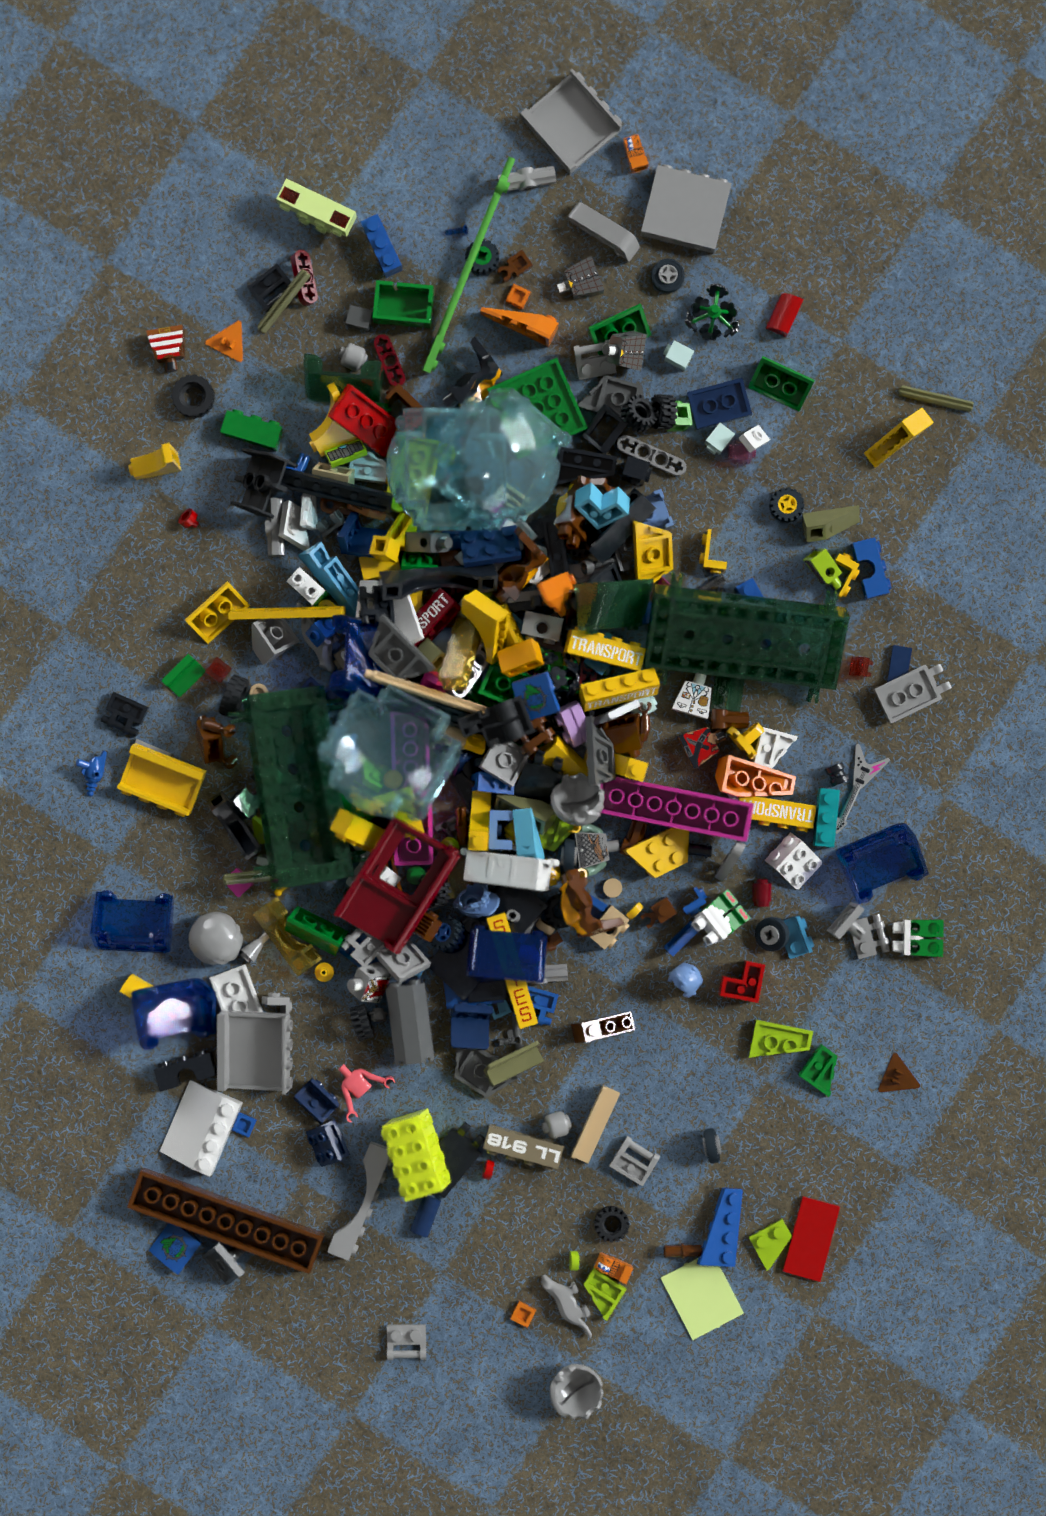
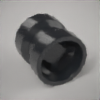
(835, 770)

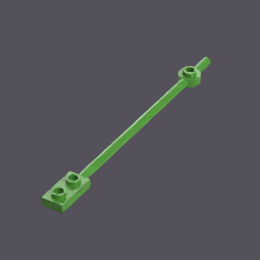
(438, 344)

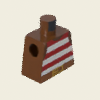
(168, 345)

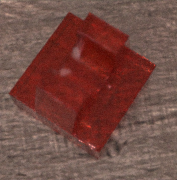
(859, 666)
(218, 670)

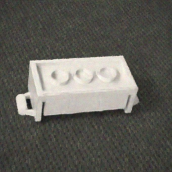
(508, 870)

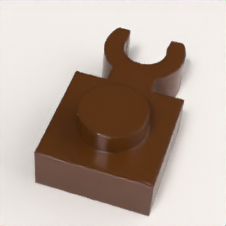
(517, 265)

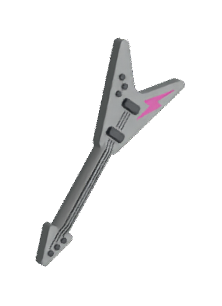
(862, 775)

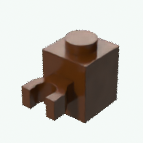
(661, 910)

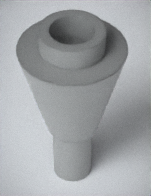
(252, 950)

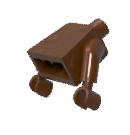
(628, 731)
(211, 740)

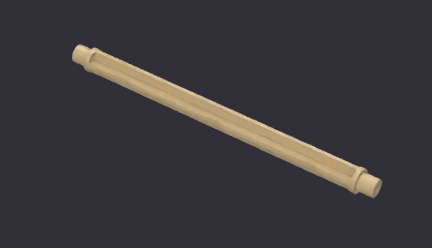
(424, 692)

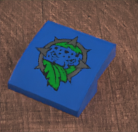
(537, 695)
(175, 1247)

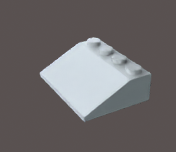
(201, 1128)

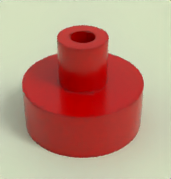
(188, 519)

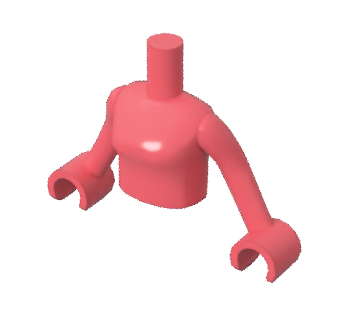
(358, 1085)

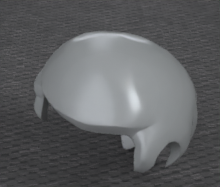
(577, 801)
(215, 938)
(574, 1402)

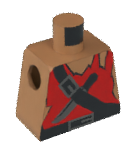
(700, 745)

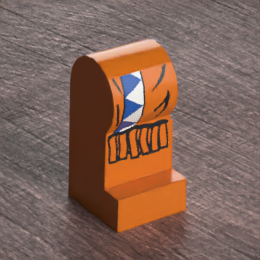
(635, 154)
(613, 1267)

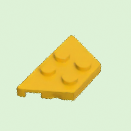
(651, 551)
(661, 851)

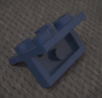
(327, 1143)

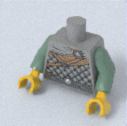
(592, 849)

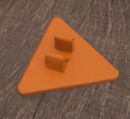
(229, 341)

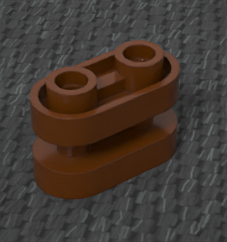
(545, 736)

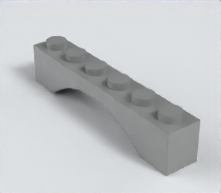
(345, 1238)

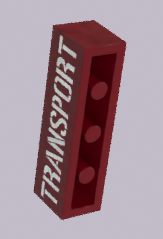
(436, 614)

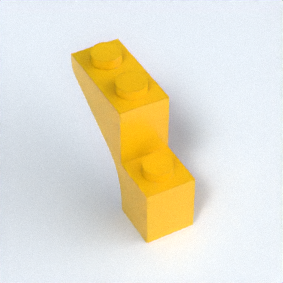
(387, 547)

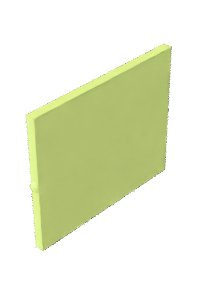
(701, 1297)

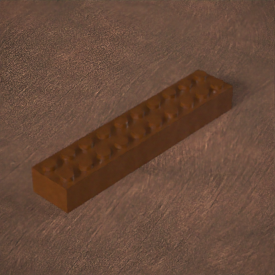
(226, 1220)

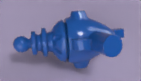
(92, 771)

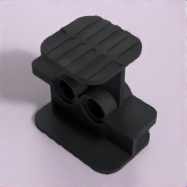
(262, 481)

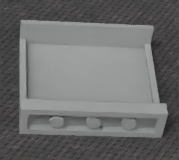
(572, 122)
(686, 208)
(254, 1051)

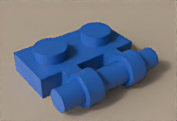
(545, 1002)

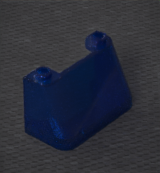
(357, 647)
(881, 860)
(132, 923)
(507, 955)
(174, 1010)

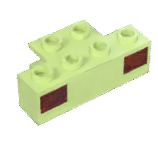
(316, 209)

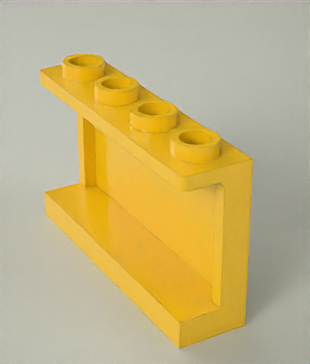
(161, 780)

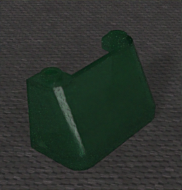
(316, 380)
(612, 604)

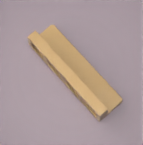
(595, 1124)

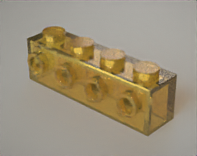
(459, 655)

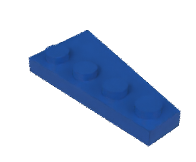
(722, 1239)

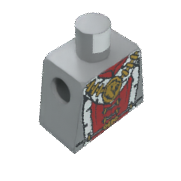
(369, 982)

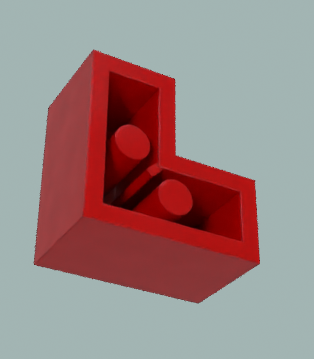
(747, 987)

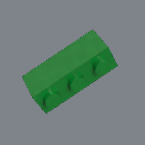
(252, 429)

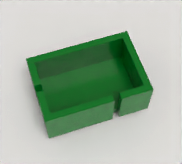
(406, 307)

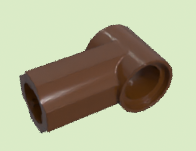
(725, 719)
(635, 835)

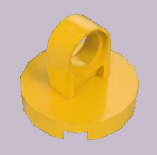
(745, 739)

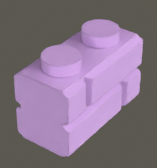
(573, 723)

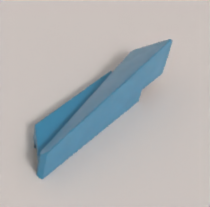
(332, 577)

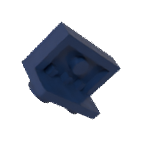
(316, 1100)

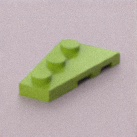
(776, 1039)

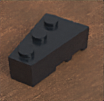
(584, 463)

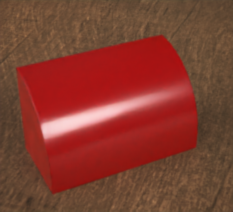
(784, 314)

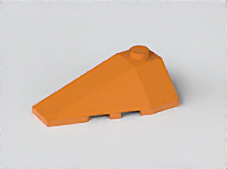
(530, 325)
(556, 591)
(750, 779)

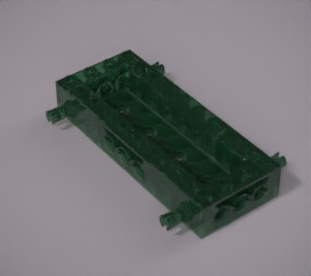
(748, 622)
(277, 790)

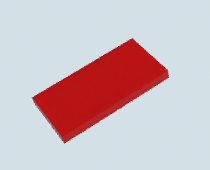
(364, 419)
(811, 1238)

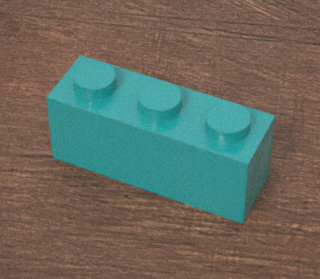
(826, 817)

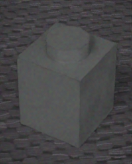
(358, 318)

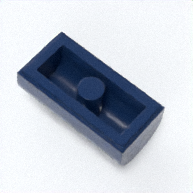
(425, 1215)

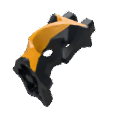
(474, 383)

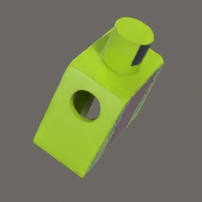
(819, 562)

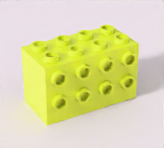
(416, 1155)

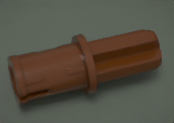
(461, 825)
(682, 1251)

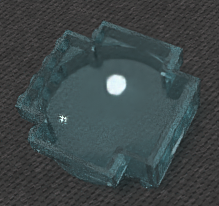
(499, 458)
(415, 471)
(390, 753)

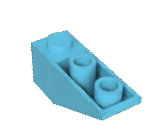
(526, 834)

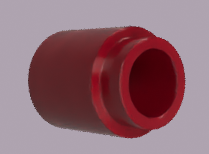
(761, 893)

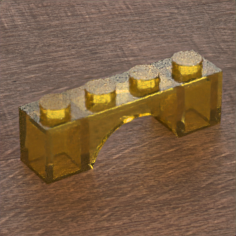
(273, 921)

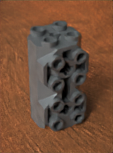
(410, 1022)

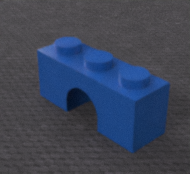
(381, 245)
(868, 551)

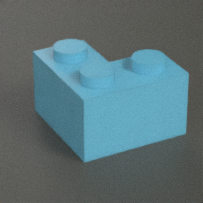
(601, 508)

